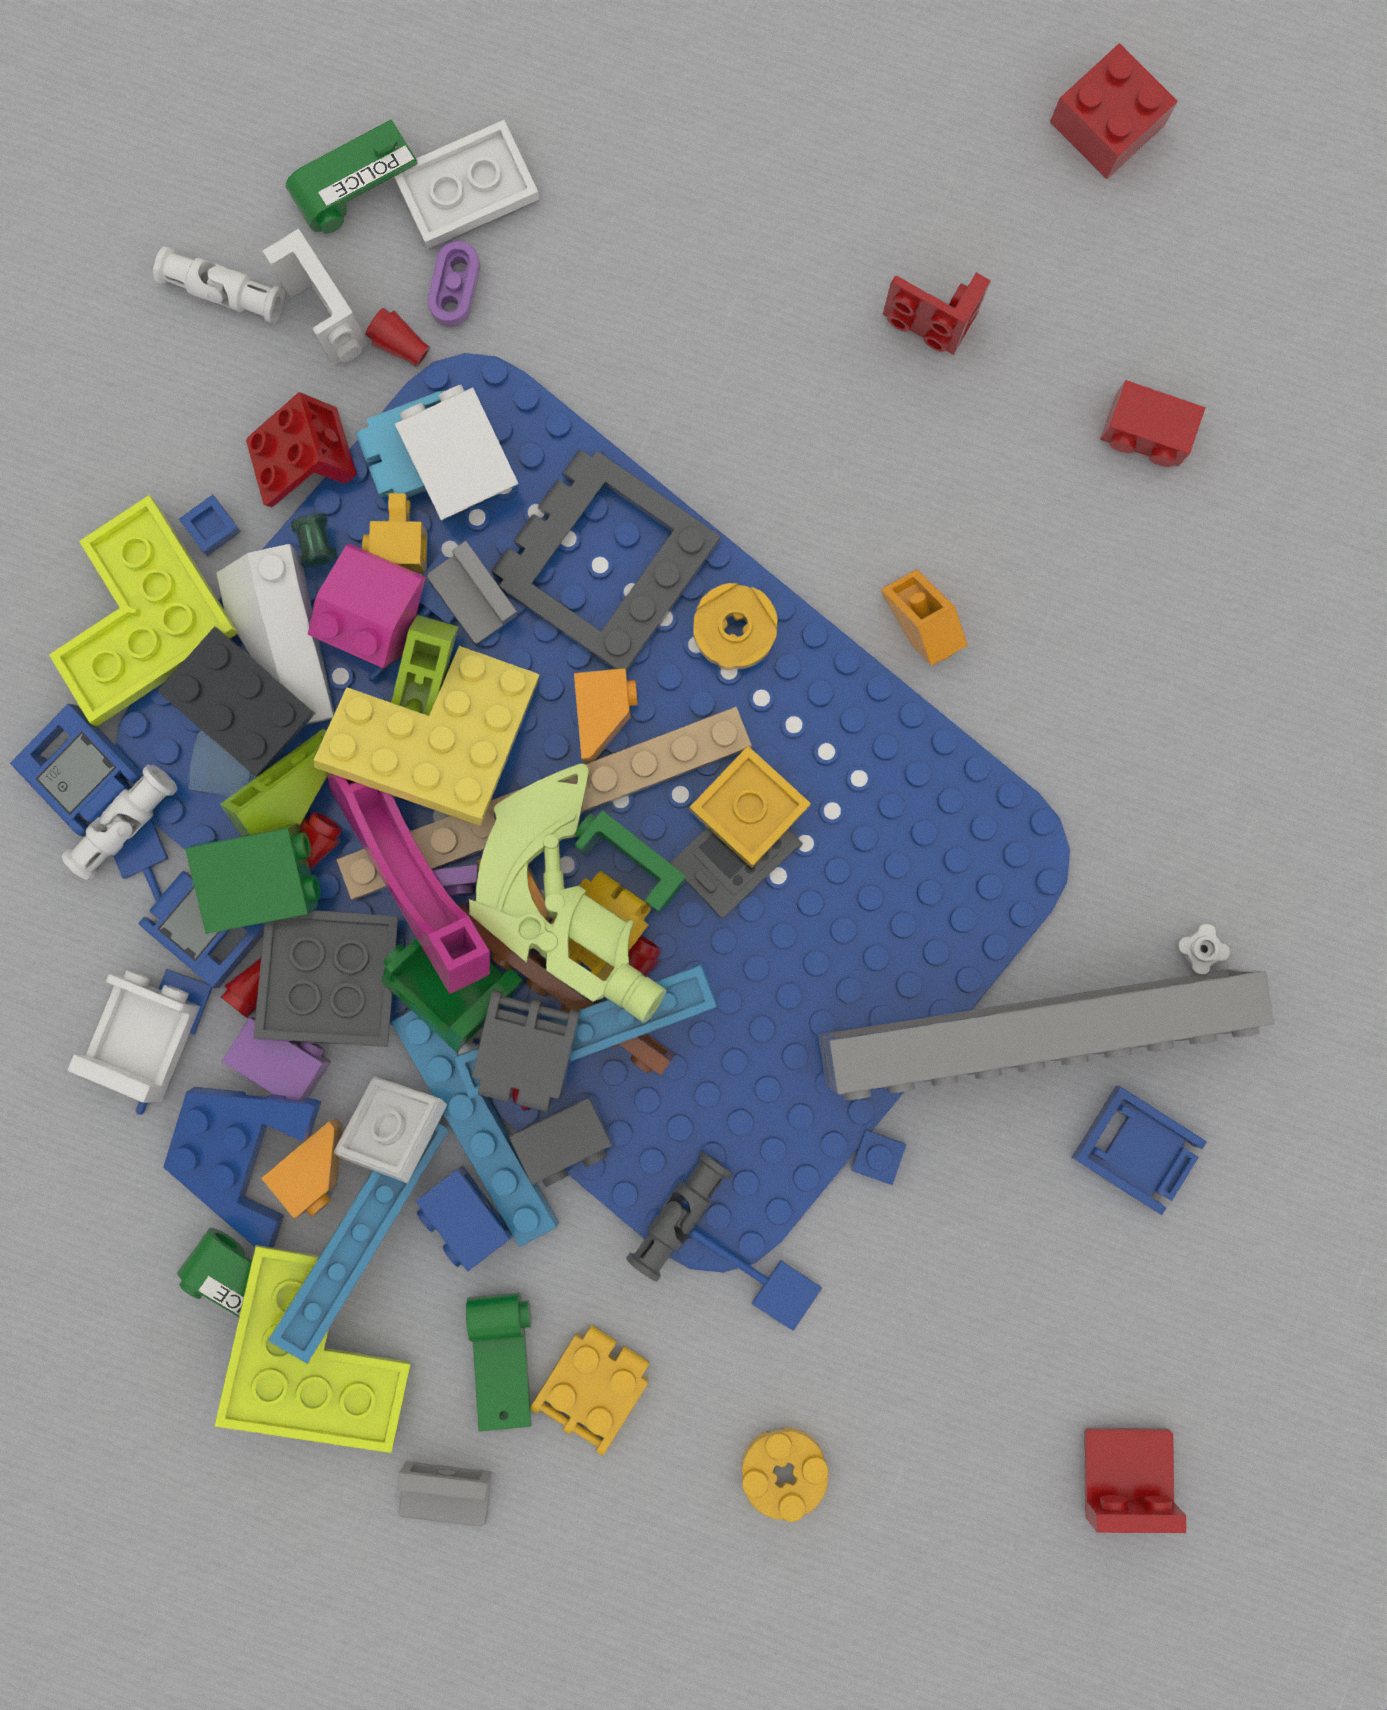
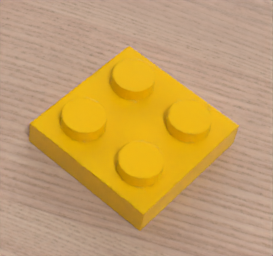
(749, 806)

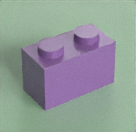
(275, 1065)

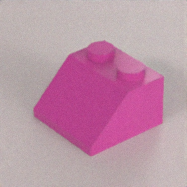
(366, 606)

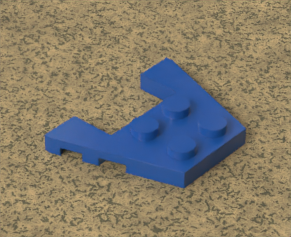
(219, 1146)

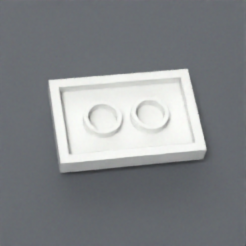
(466, 184)

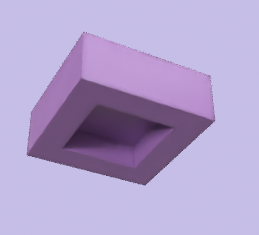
(458, 879)

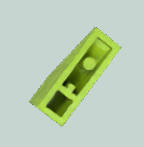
(424, 664)
(280, 793)

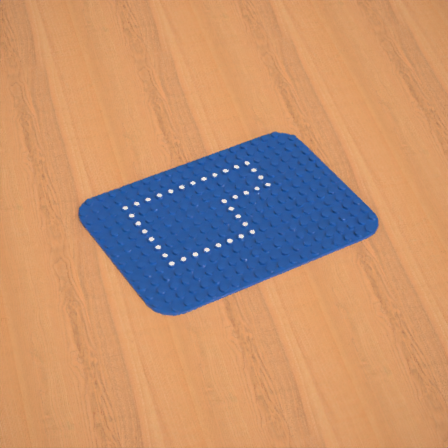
(898, 907)

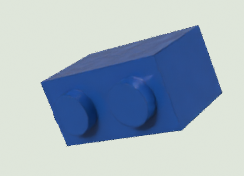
(463, 1219)

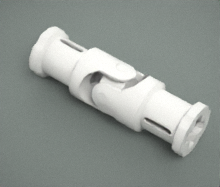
(219, 284)
(116, 824)

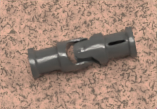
(671, 1227)

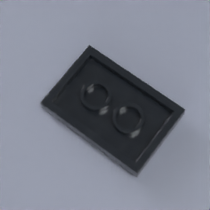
(236, 702)

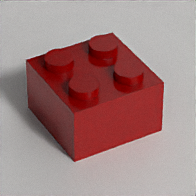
(1113, 110)

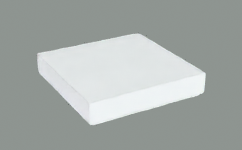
(390, 1129)

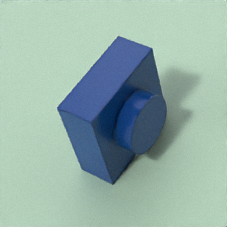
(210, 525)
(878, 1157)

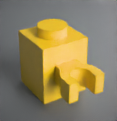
(398, 538)

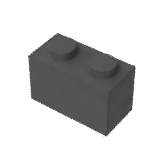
(561, 1141)

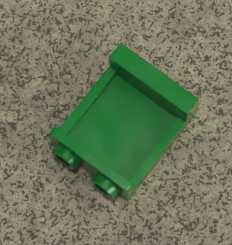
(605, 827)
(253, 878)
(451, 1016)

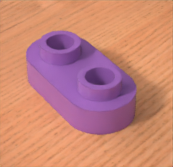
(453, 286)

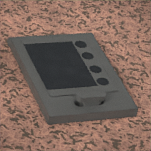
(724, 872)

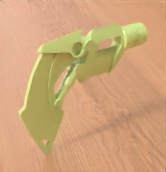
(525, 827)

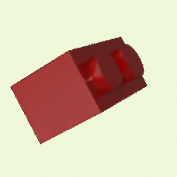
(1152, 424)

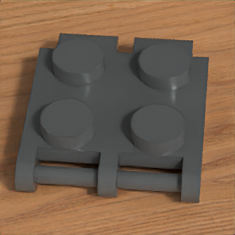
(524, 1051)

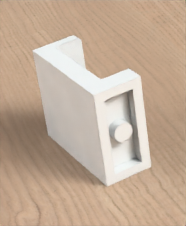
(299, 269)
(455, 451)
(138, 1038)

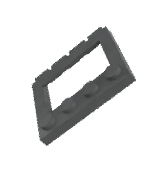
(653, 592)

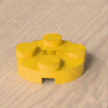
(742, 603)
(791, 1499)

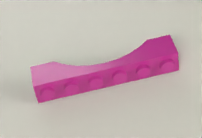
(431, 913)

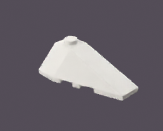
(272, 613)

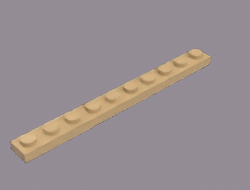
(608, 781)

